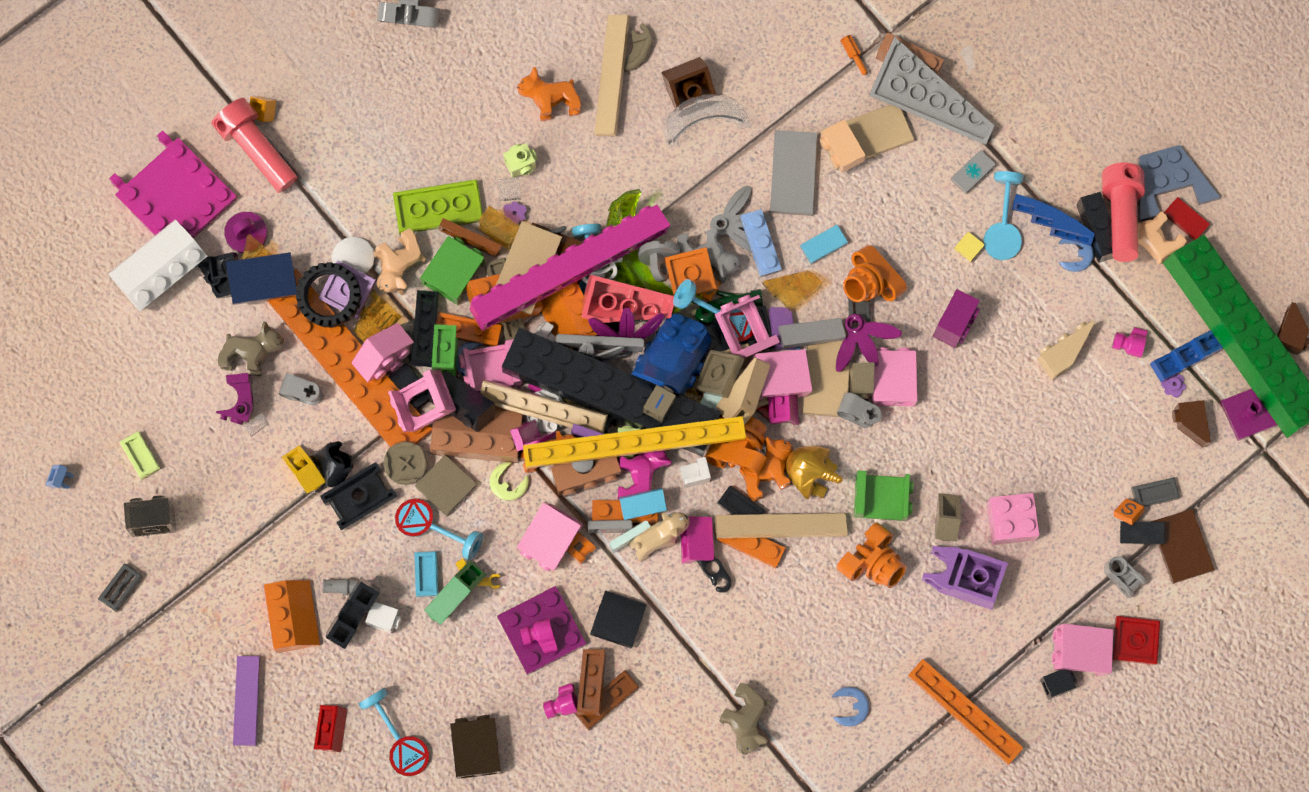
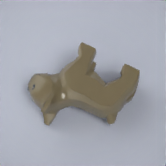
(250, 349)
(746, 719)

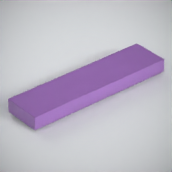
(246, 701)

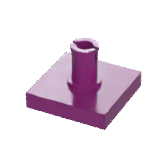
(1247, 414)

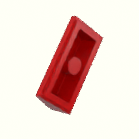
(330, 728)

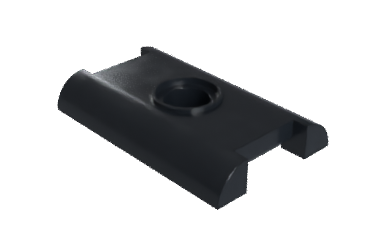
(351, 510)

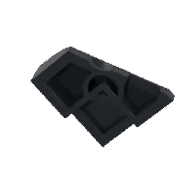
(216, 273)

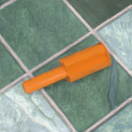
(853, 52)

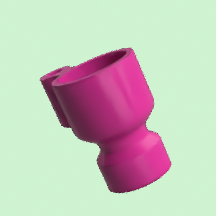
(564, 704)

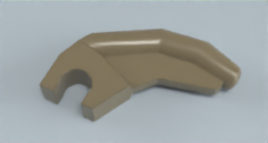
(641, 47)

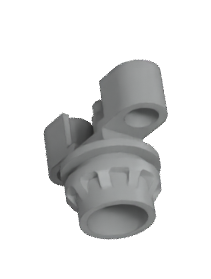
(408, 13)

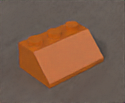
(564, 312)
(291, 615)

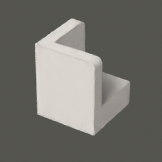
(695, 473)

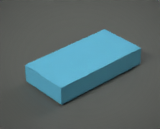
(823, 244)
(642, 503)
(426, 574)

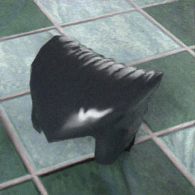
(333, 463)

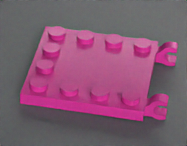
(174, 189)

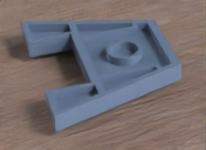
(1167, 172)

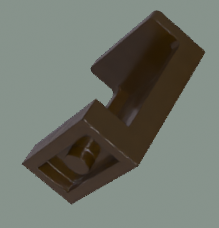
(475, 747)

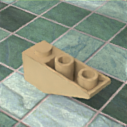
(1061, 356)
(745, 392)

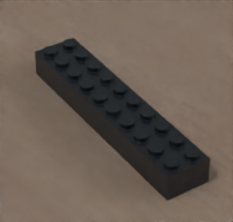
(595, 384)

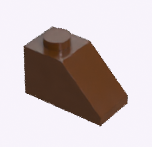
(1293, 330)
(1192, 421)

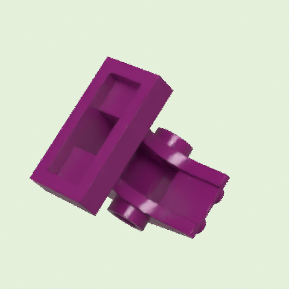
(243, 385)

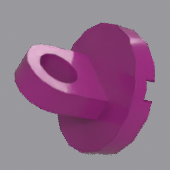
(242, 225)

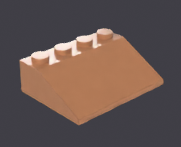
(490, 443)

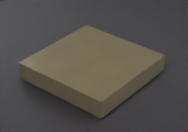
(718, 373)
(445, 485)

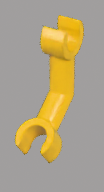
(486, 581)

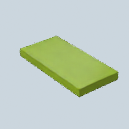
(426, 207)

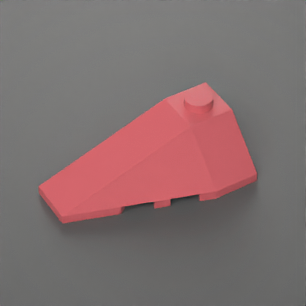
(608, 298)

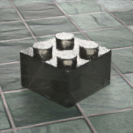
(149, 516)

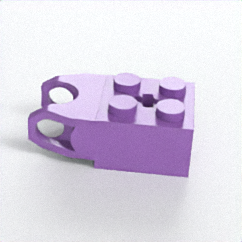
(961, 576)

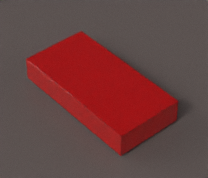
(1186, 219)

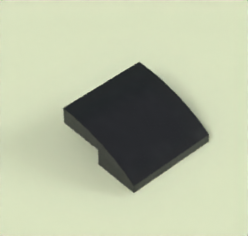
(618, 619)

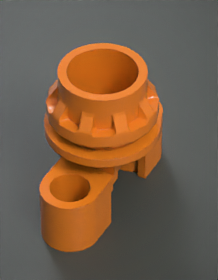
(872, 277)
(741, 452)
(881, 562)

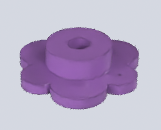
(512, 208)
(1176, 390)

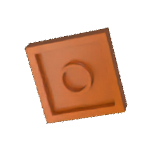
(693, 266)

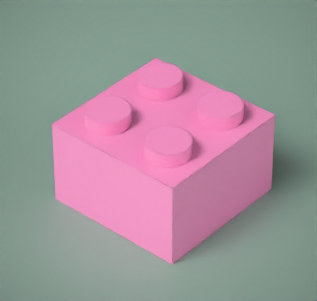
(383, 352)
(1012, 519)

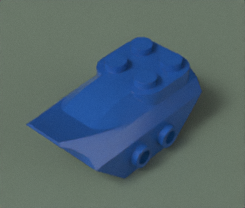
(675, 354)

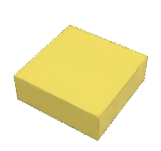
(969, 246)

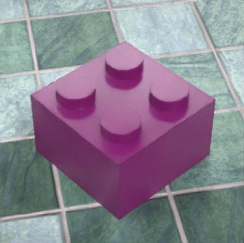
(954, 321)

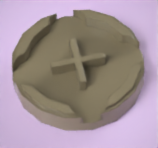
(405, 462)

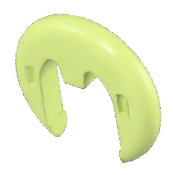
(501, 490)

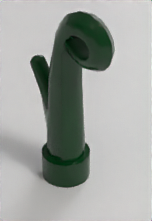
(726, 298)

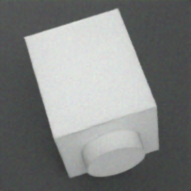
(383, 617)

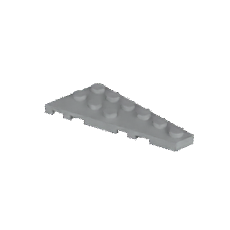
(919, 90)

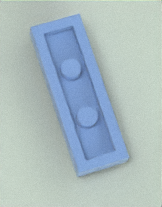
(760, 243)

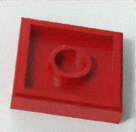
(1136, 640)

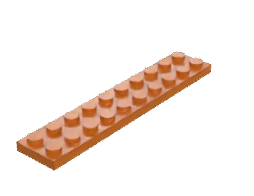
(335, 351)

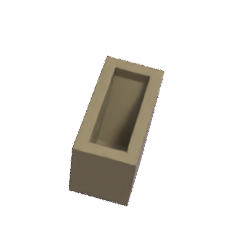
(862, 379)
(947, 517)

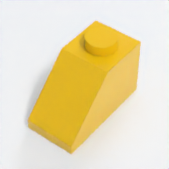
(303, 469)

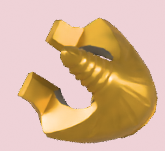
(807, 465)

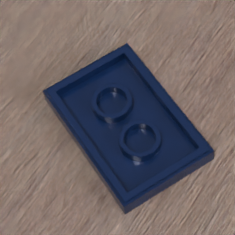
(261, 278)

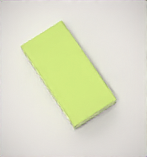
(140, 455)

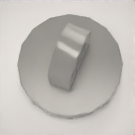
(654, 255)

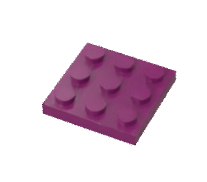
(541, 607)

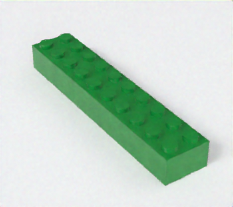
(1242, 333)

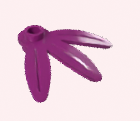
(627, 326)
(865, 343)

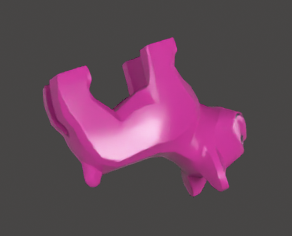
(642, 471)

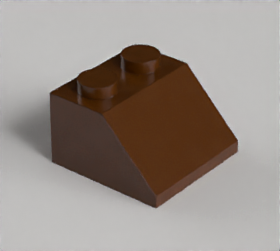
(688, 81)

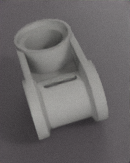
(297, 389)
(858, 410)
(1124, 577)

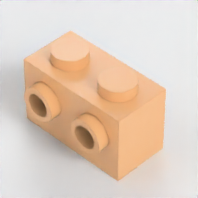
(842, 146)

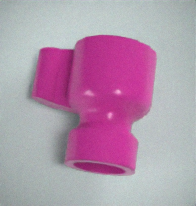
(1133, 344)
(543, 633)

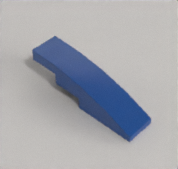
(1060, 223)
(1186, 356)

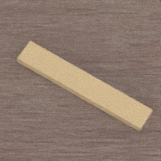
(612, 75)
(543, 407)
(781, 525)

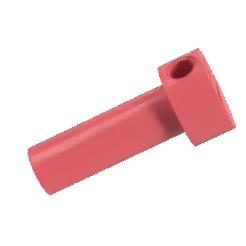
(238, 123)
(1123, 186)

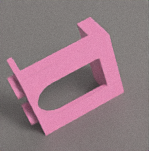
(747, 306)
(440, 394)

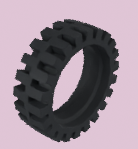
(320, 270)

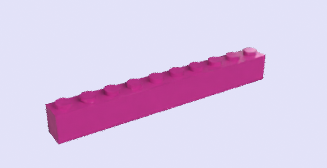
(568, 267)

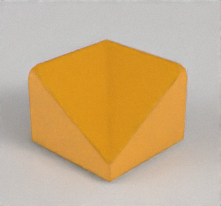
(264, 107)

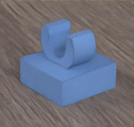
(56, 477)

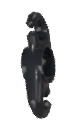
(722, 573)

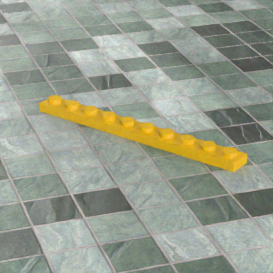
(634, 442)

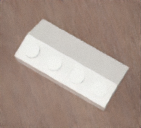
(157, 265)

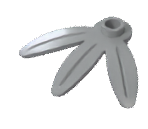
(733, 221)
(588, 349)

